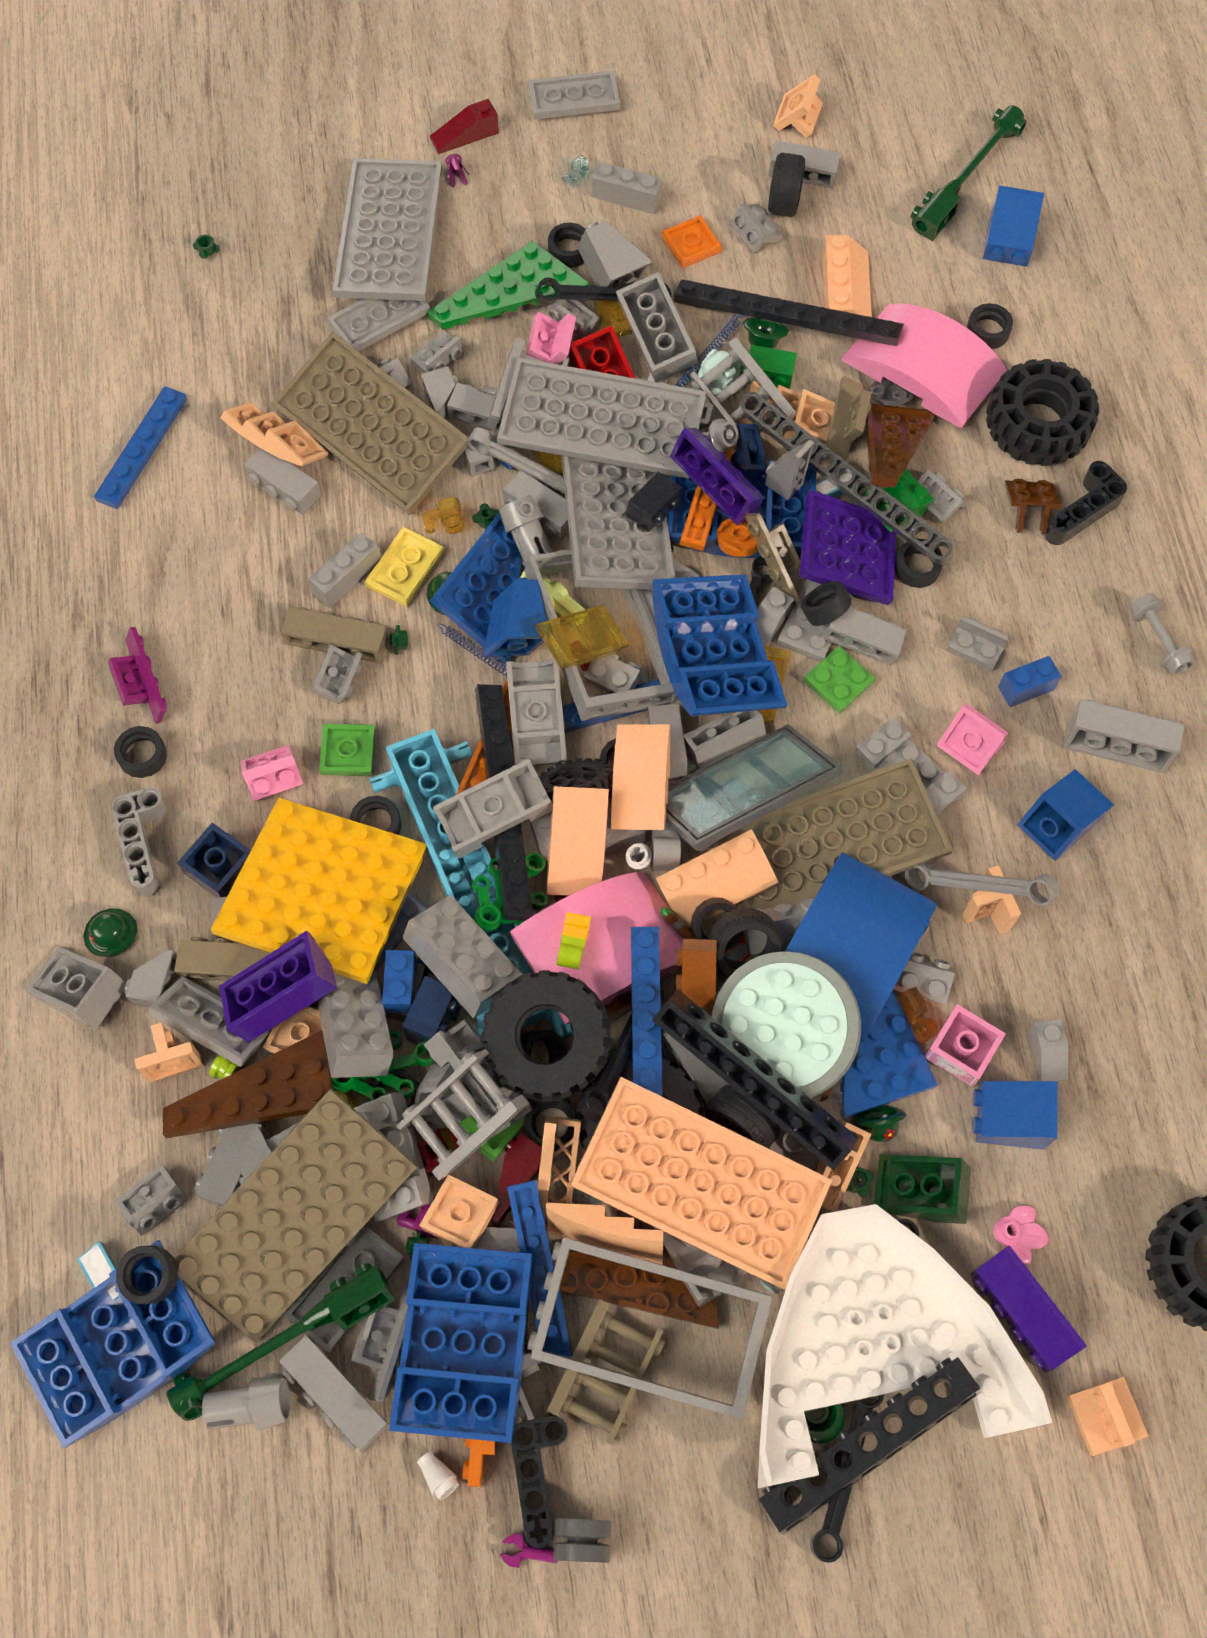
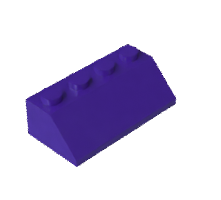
(715, 475)
(276, 987)
(1027, 1310)

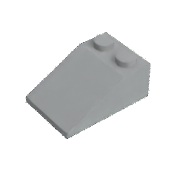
(77, 987)

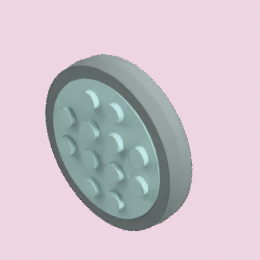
(794, 1017)

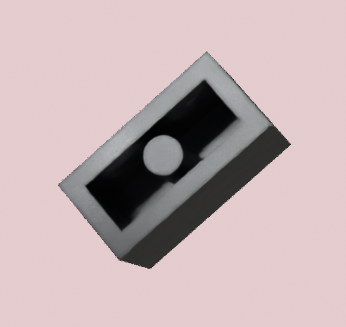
(654, 502)

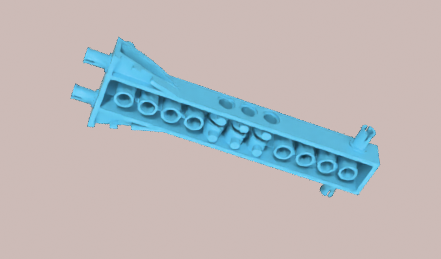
(426, 779)

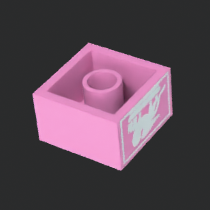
(965, 1045)

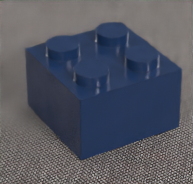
(214, 861)
(430, 1012)

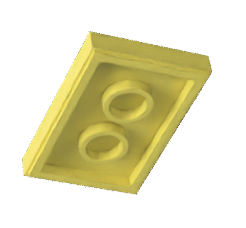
(404, 566)

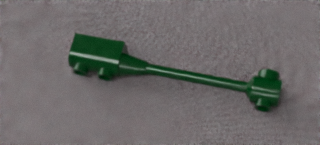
(943, 204)
(345, 1305)

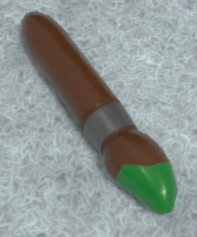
(671, 918)

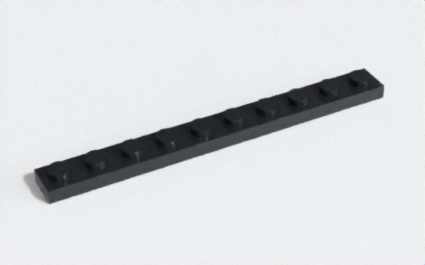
(789, 312)
(509, 843)

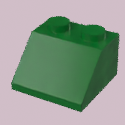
(910, 494)

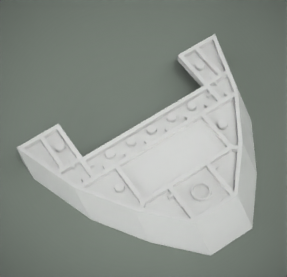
(866, 1321)

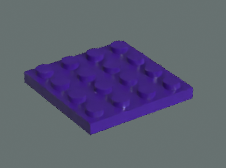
(848, 547)

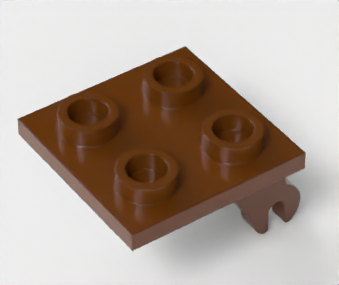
(1032, 493)

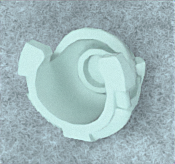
(725, 378)

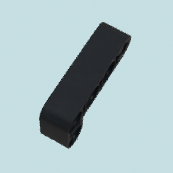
(1105, 494)
(537, 1482)

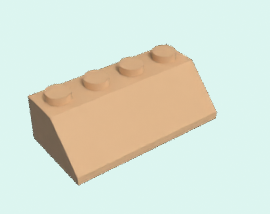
(846, 275)
(728, 872)

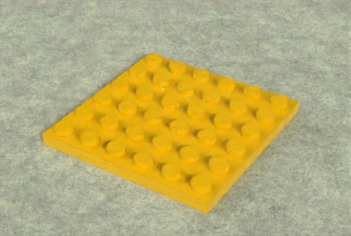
(321, 878)

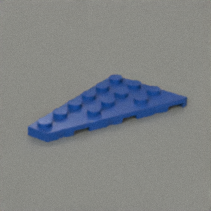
(479, 580)
(886, 1064)

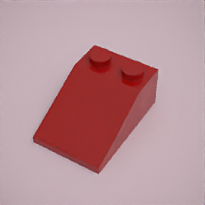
(600, 353)

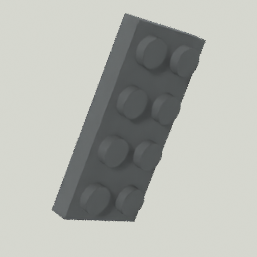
(361, 1249)

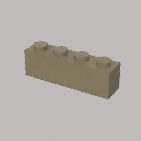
(320, 630)
(214, 960)

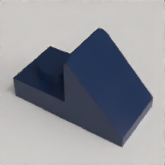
(750, 450)

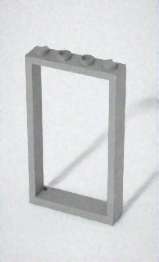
(617, 702)
(751, 1353)

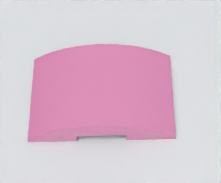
(933, 361)
(613, 909)

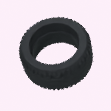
(786, 184)
(738, 921)
(740, 1115)

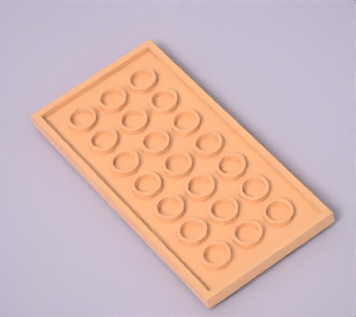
(701, 1183)

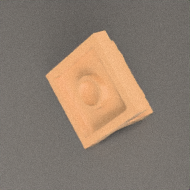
(800, 107)
(999, 906)
(171, 1056)
(459, 1213)
(1107, 1416)

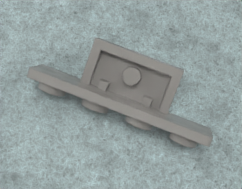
(381, 1343)

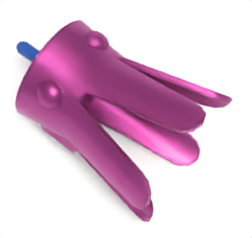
(455, 165)

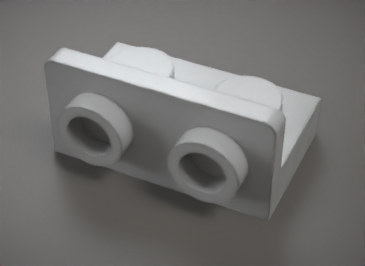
(437, 353)
(945, 500)
(977, 643)
(151, 1200)

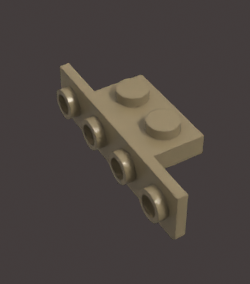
(848, 416)
(777, 551)

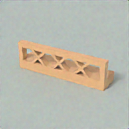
(547, 1158)

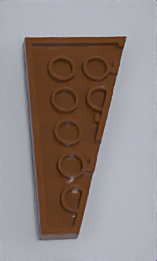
(893, 440)
(265, 1091)
(635, 1288)

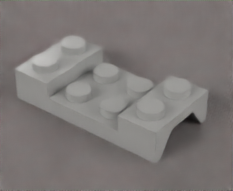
(536, 712)
(893, 745)
(493, 807)
(452, 1047)
(415, 1191)
(701, 1263)

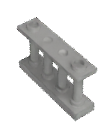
(750, 373)
(503, 389)
(487, 1124)

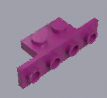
(135, 678)

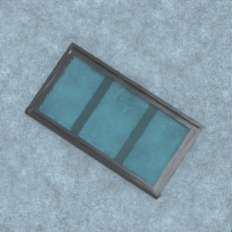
(746, 786)

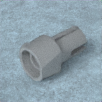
(522, 521)
(263, 1402)

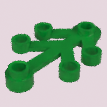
(493, 911)
(390, 1080)

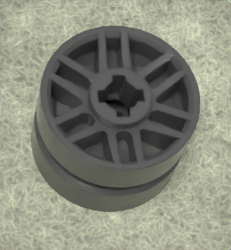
(582, 1540)

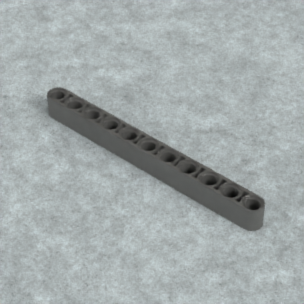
(854, 485)

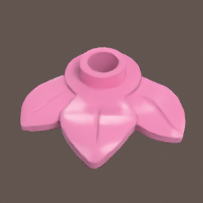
(1024, 1232)

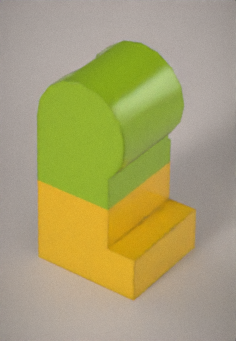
(573, 940)

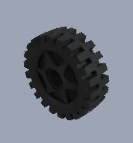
(578, 774)

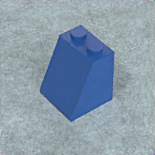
(1013, 225)
(514, 620)
(1064, 814)
(1016, 1113)

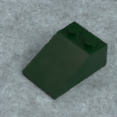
(923, 1187)

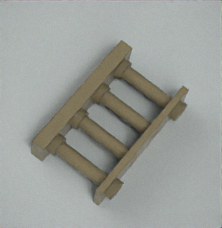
(590, 1346)

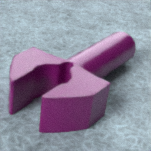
(528, 1552)

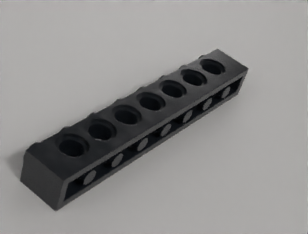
(755, 1079)
(888, 1444)

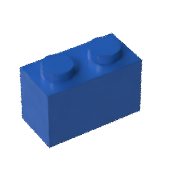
(1029, 681)
(399, 981)

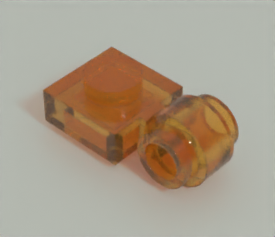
(914, 1009)

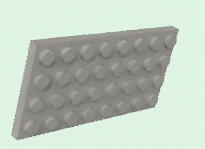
(388, 230)
(598, 416)
(605, 543)

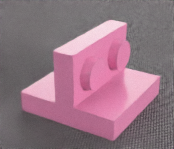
(550, 338)
(972, 739)
(271, 772)

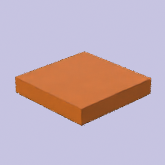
(691, 241)

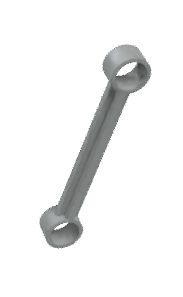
(484, 443)
(984, 883)

